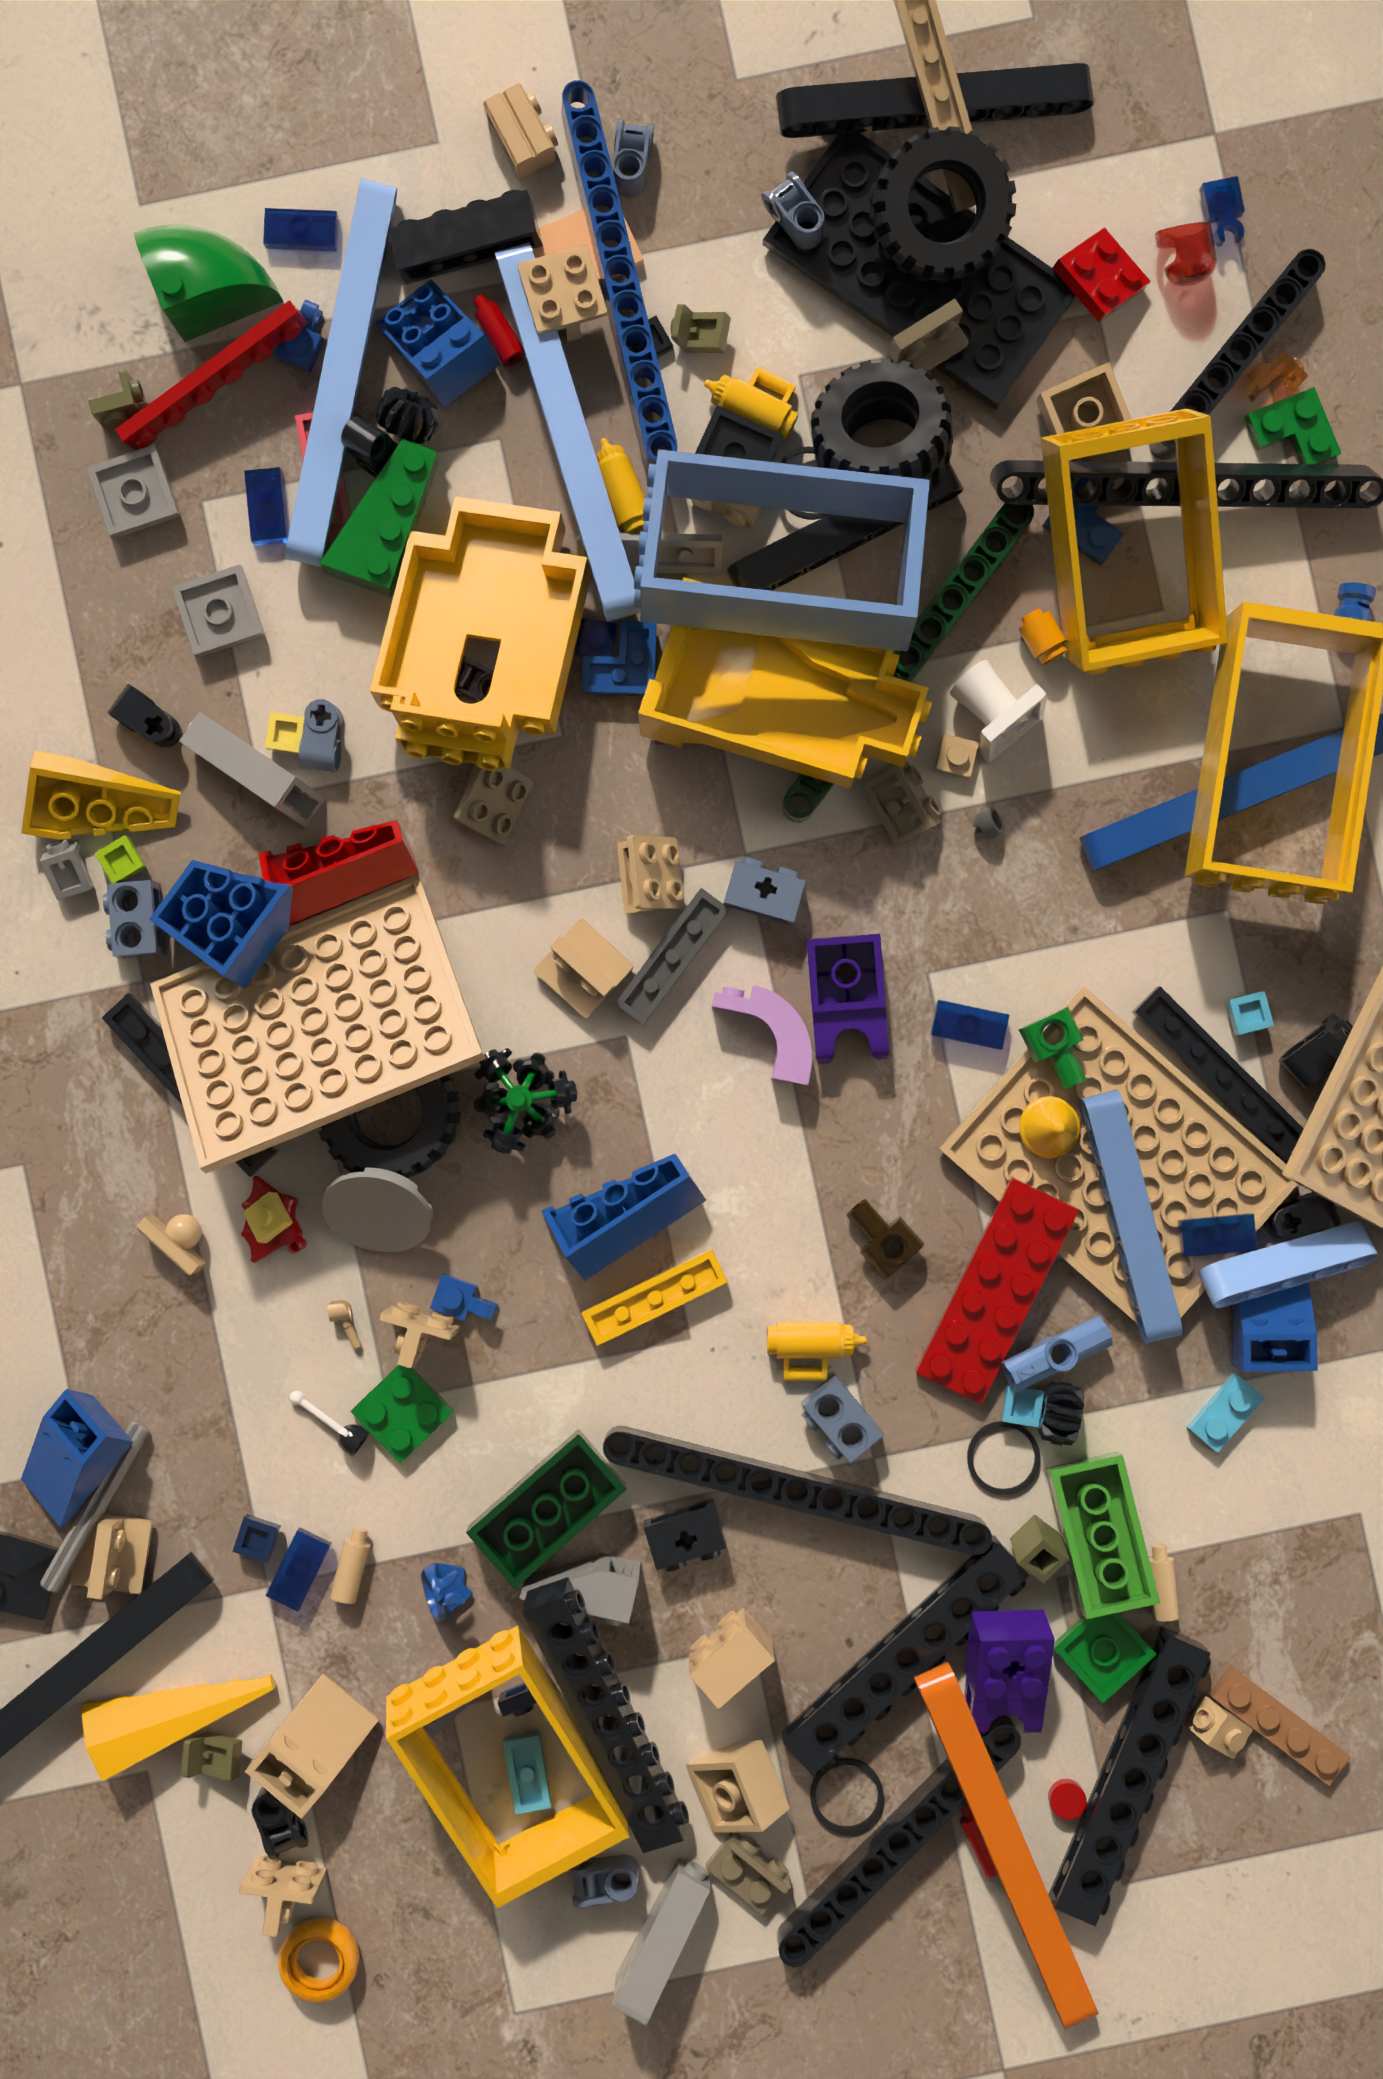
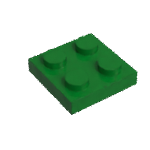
(402, 1411)
(1104, 1652)

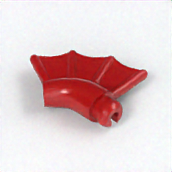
(288, 1237)

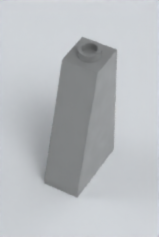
(252, 769)
(660, 1941)

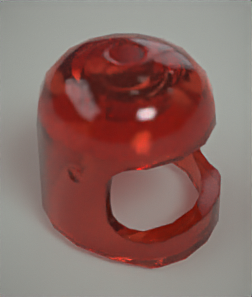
(1194, 252)

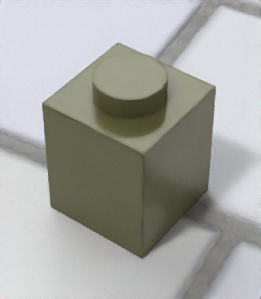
(1039, 1549)

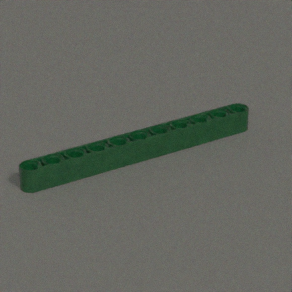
(941, 618)

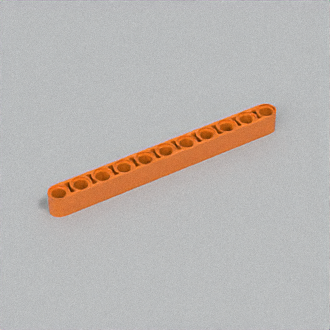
(1006, 1845)

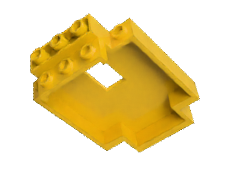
(487, 580)

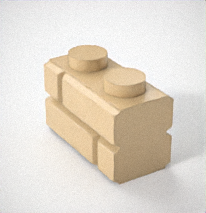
(519, 130)

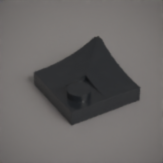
(21, 1570)

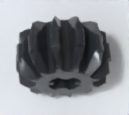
(407, 415)
(1061, 1413)

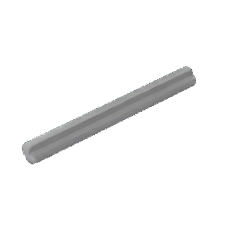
(91, 1514)

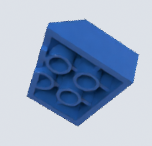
(226, 918)

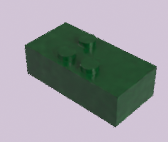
(546, 1508)

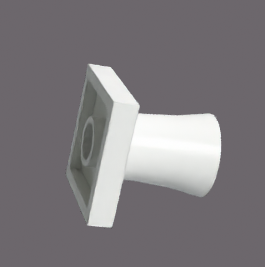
(998, 708)

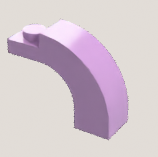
(789, 1032)

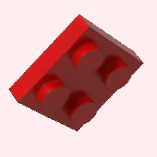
(1101, 274)

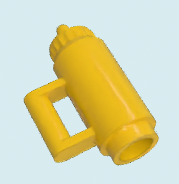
(754, 403)
(622, 487)
(810, 1341)

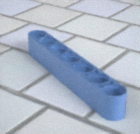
(1131, 1216)

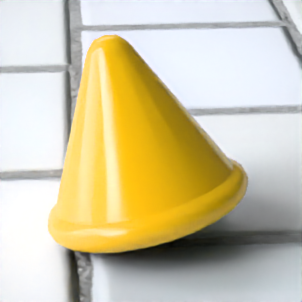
(1049, 1127)

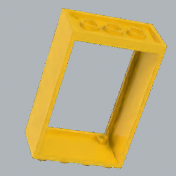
(1201, 537)
(548, 1846)

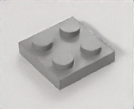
(133, 492)
(218, 611)

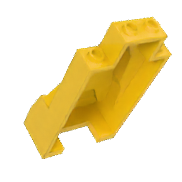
(784, 701)

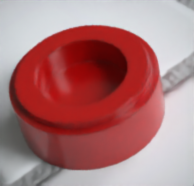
(1067, 1799)

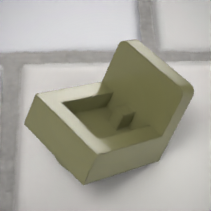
(700, 330)
(118, 407)
(212, 1756)

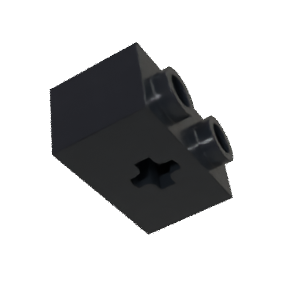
(699, 1521)

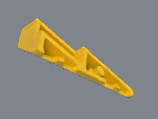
(135, 1727)

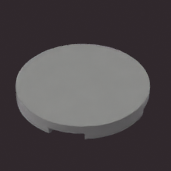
(377, 1210)

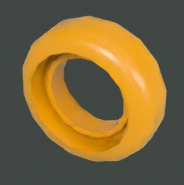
(313, 1989)

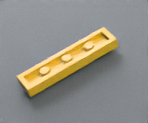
(654, 1297)

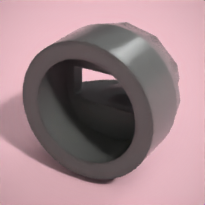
(989, 823)

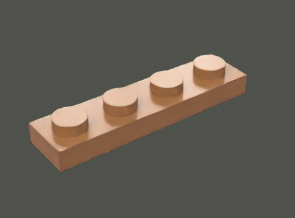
(1279, 1725)

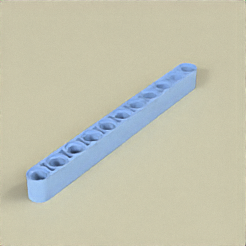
(341, 372)
(571, 446)

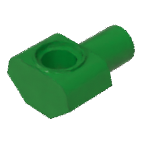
(1061, 1053)

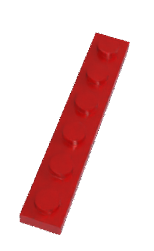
(221, 369)

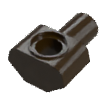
(877, 1232)

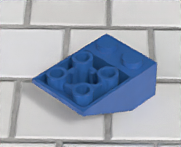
(438, 343)
(1275, 1332)
(72, 1453)

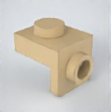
(1218, 1727)

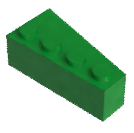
(377, 533)

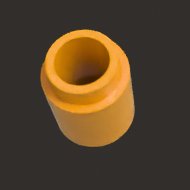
(1043, 636)

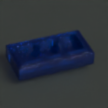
(300, 229)
(969, 1025)
(1217, 1234)
(298, 1569)

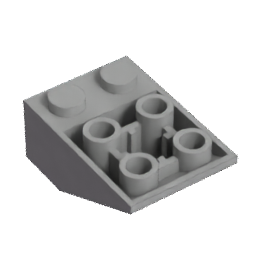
(604, 1581)

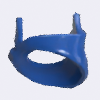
(444, 1589)

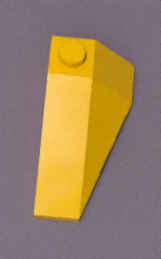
(83, 798)

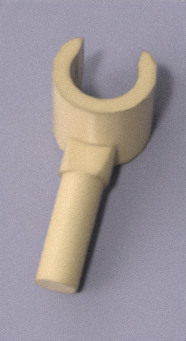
(341, 1311)

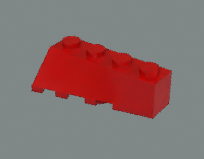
(340, 868)

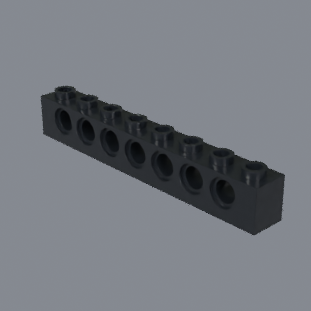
(882, 1659)
(616, 1740)
(1093, 1899)

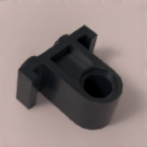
(1317, 1052)

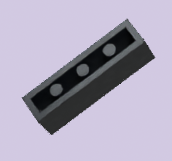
(463, 235)

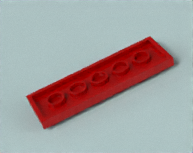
(997, 1290)

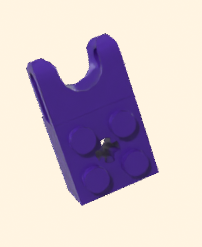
(850, 1004)
(1008, 1667)

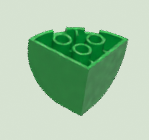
(203, 278)

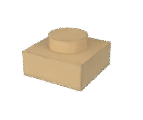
(956, 756)

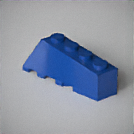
(623, 1214)

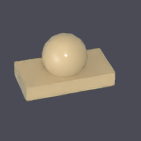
(175, 1240)

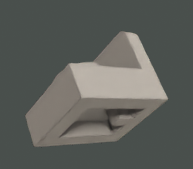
(65, 869)

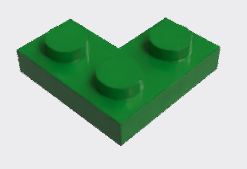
(1296, 418)

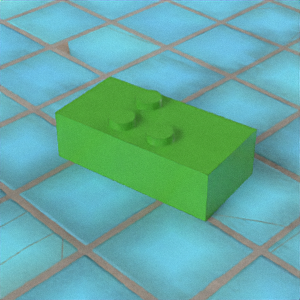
(1102, 1535)

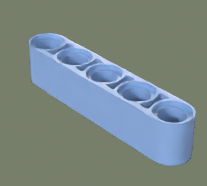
(1287, 1264)

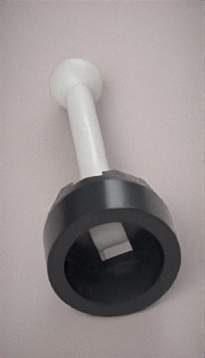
(349, 1437)

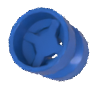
(1355, 600)

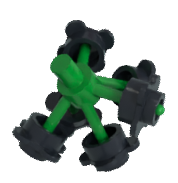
(498, 1102)

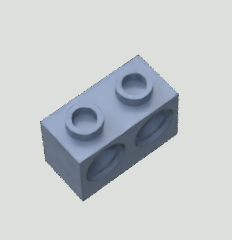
(124, 921)
(847, 1414)

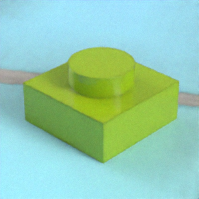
(120, 860)

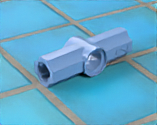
(1076, 1344)

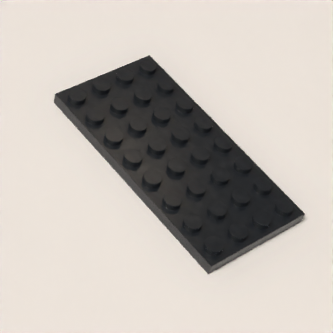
(1005, 303)

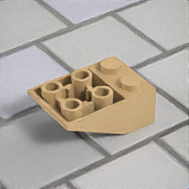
(312, 1745)

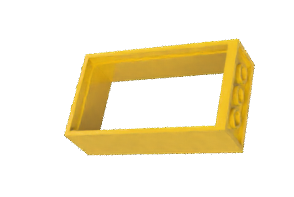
(1355, 758)

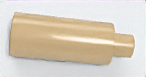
(350, 1567)
(1165, 1581)

